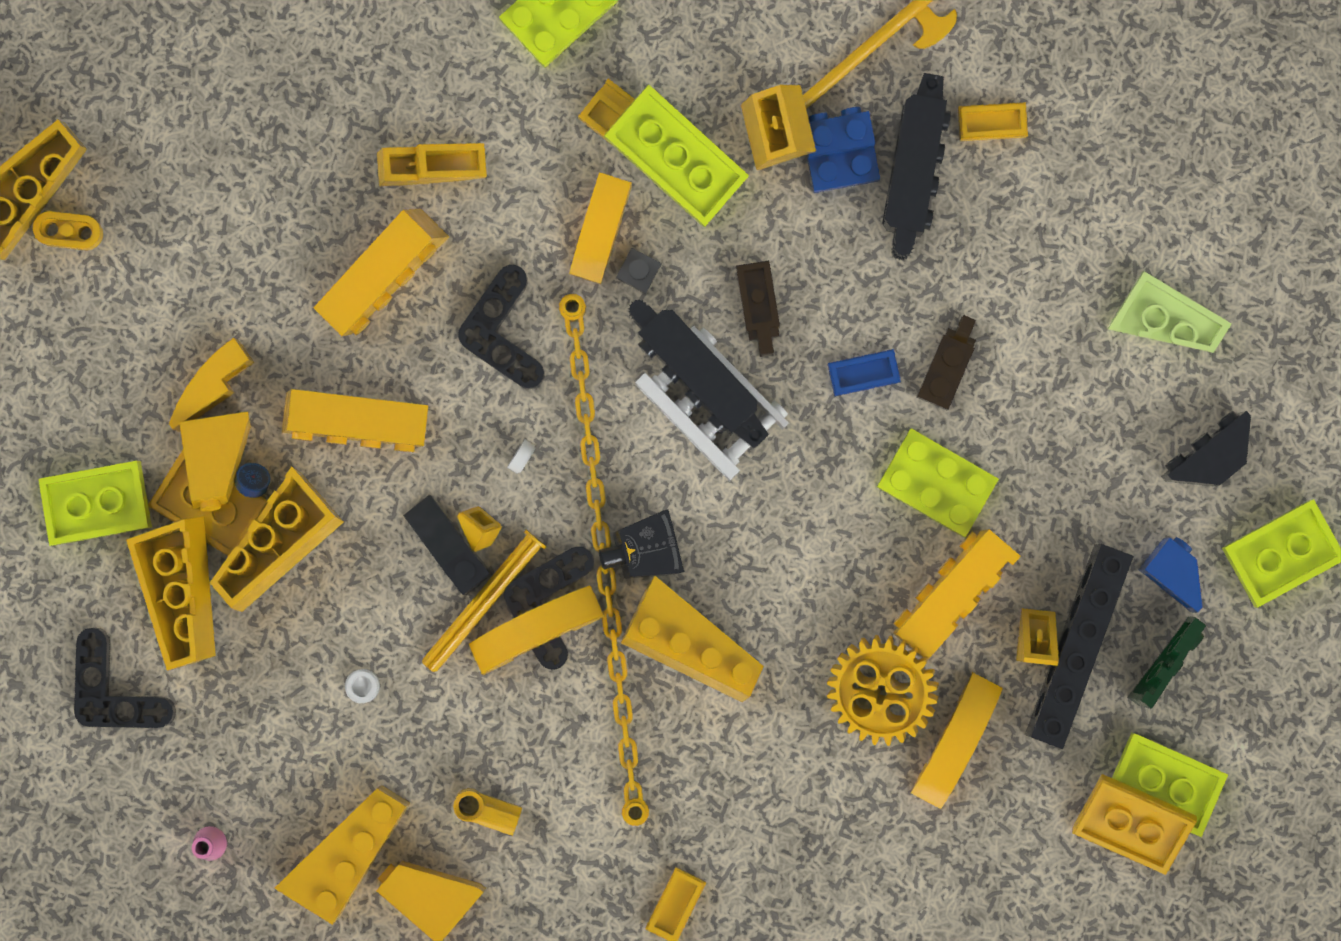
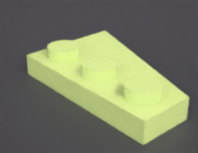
(1168, 316)

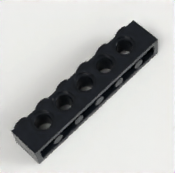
(1079, 645)

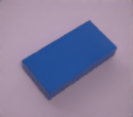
(864, 372)

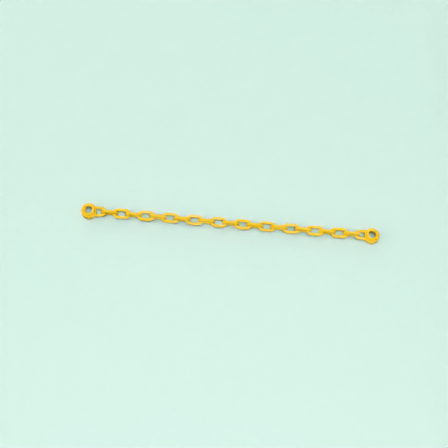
(599, 524)

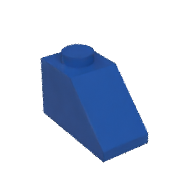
(1175, 572)

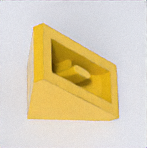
(1037, 637)

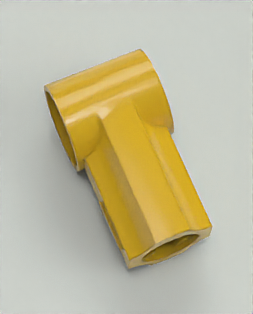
(491, 812)

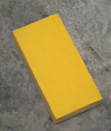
(992, 121)
(675, 905)

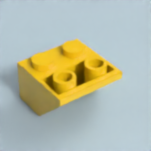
(777, 125)

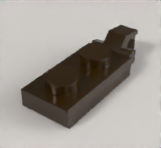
(759, 304)
(948, 365)

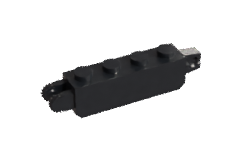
(914, 165)
(700, 371)

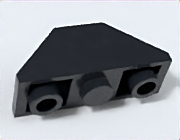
(1214, 456)

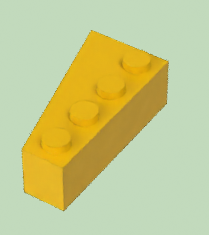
(354, 418)
(177, 589)

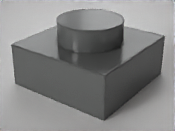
(638, 270)

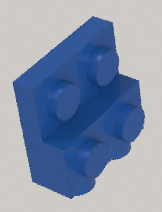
(843, 150)

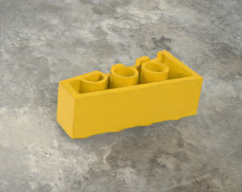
(33, 178)
(381, 271)
(276, 541)
(955, 592)
(688, 642)
(340, 862)

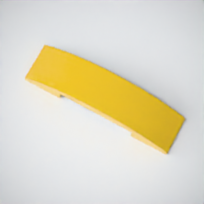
(535, 628)
(957, 741)

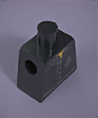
(645, 548)

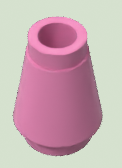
(214, 838)

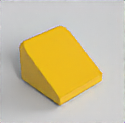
(479, 528)

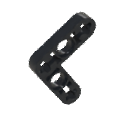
(490, 325)
(538, 593)
(100, 693)

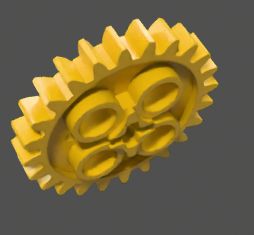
(879, 719)

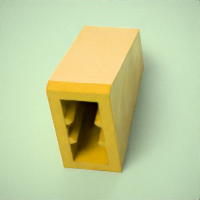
(213, 456)
(428, 897)

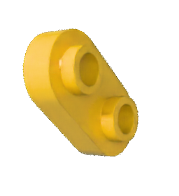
(69, 230)

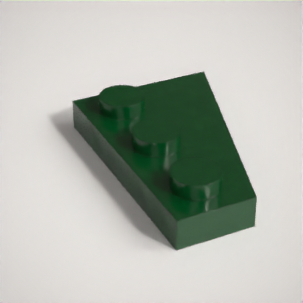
(1167, 663)

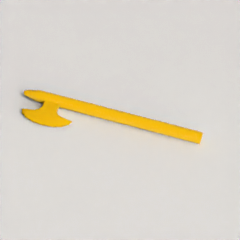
(919, 10)

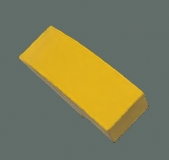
(431, 164)
(600, 227)
(210, 383)

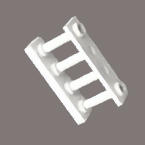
(703, 435)

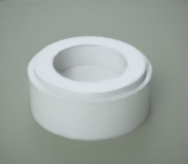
(521, 456)
(362, 686)

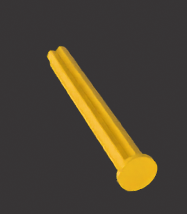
(482, 602)

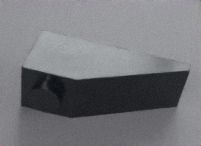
(447, 545)

